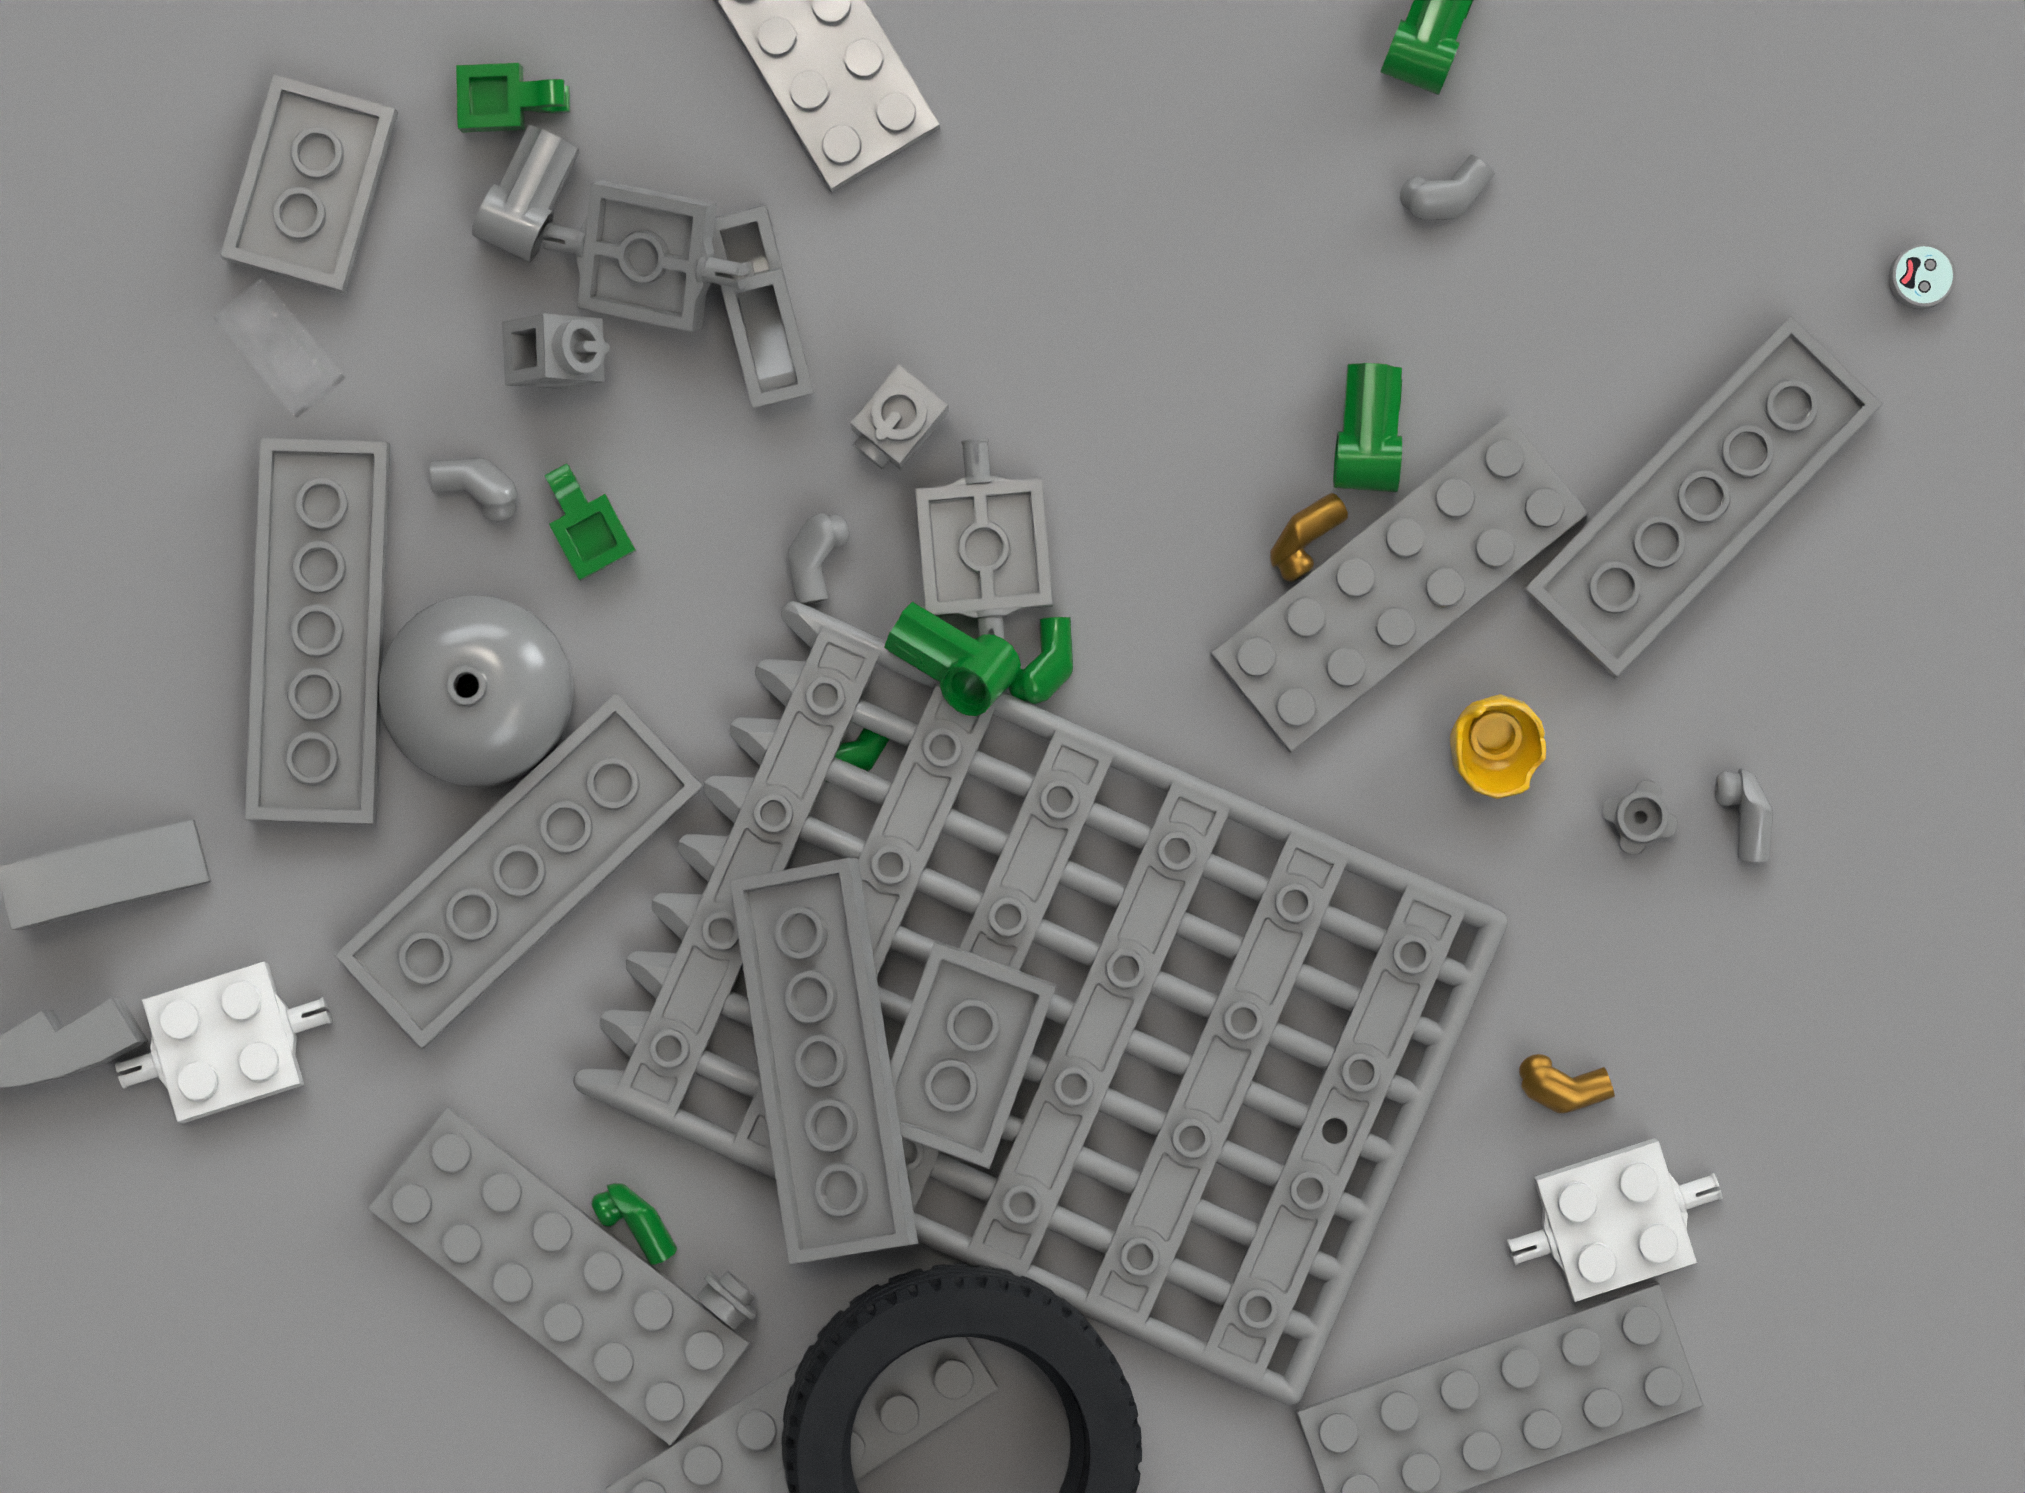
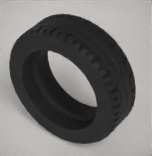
(953, 1304)

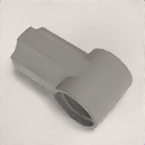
(521, 206)

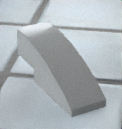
(762, 311)
(102, 875)
(47, 1050)

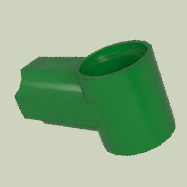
(1426, 43)
(1368, 446)
(968, 669)

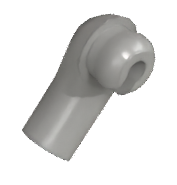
(1446, 197)
(481, 479)
(810, 549)
(1755, 812)

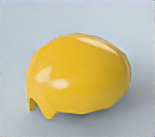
(1497, 746)

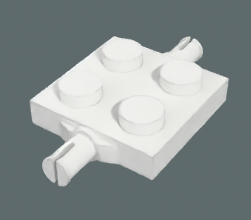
(223, 1042)
(1614, 1219)

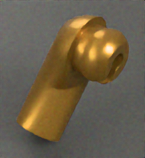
(1300, 531)
(1558, 1090)

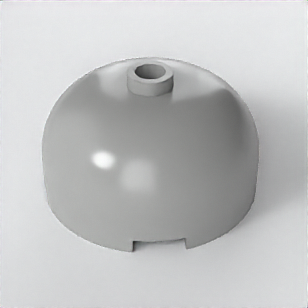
(520, 695)

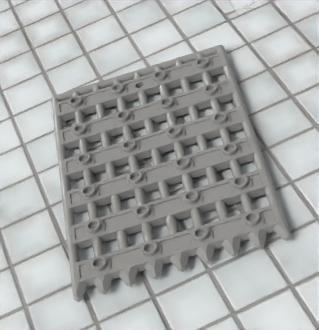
(1359, 1072)

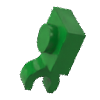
(496, 97)
(588, 530)

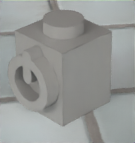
(554, 351)
(897, 419)

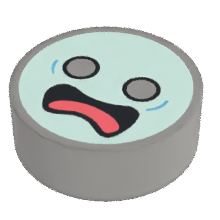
(1922, 276)

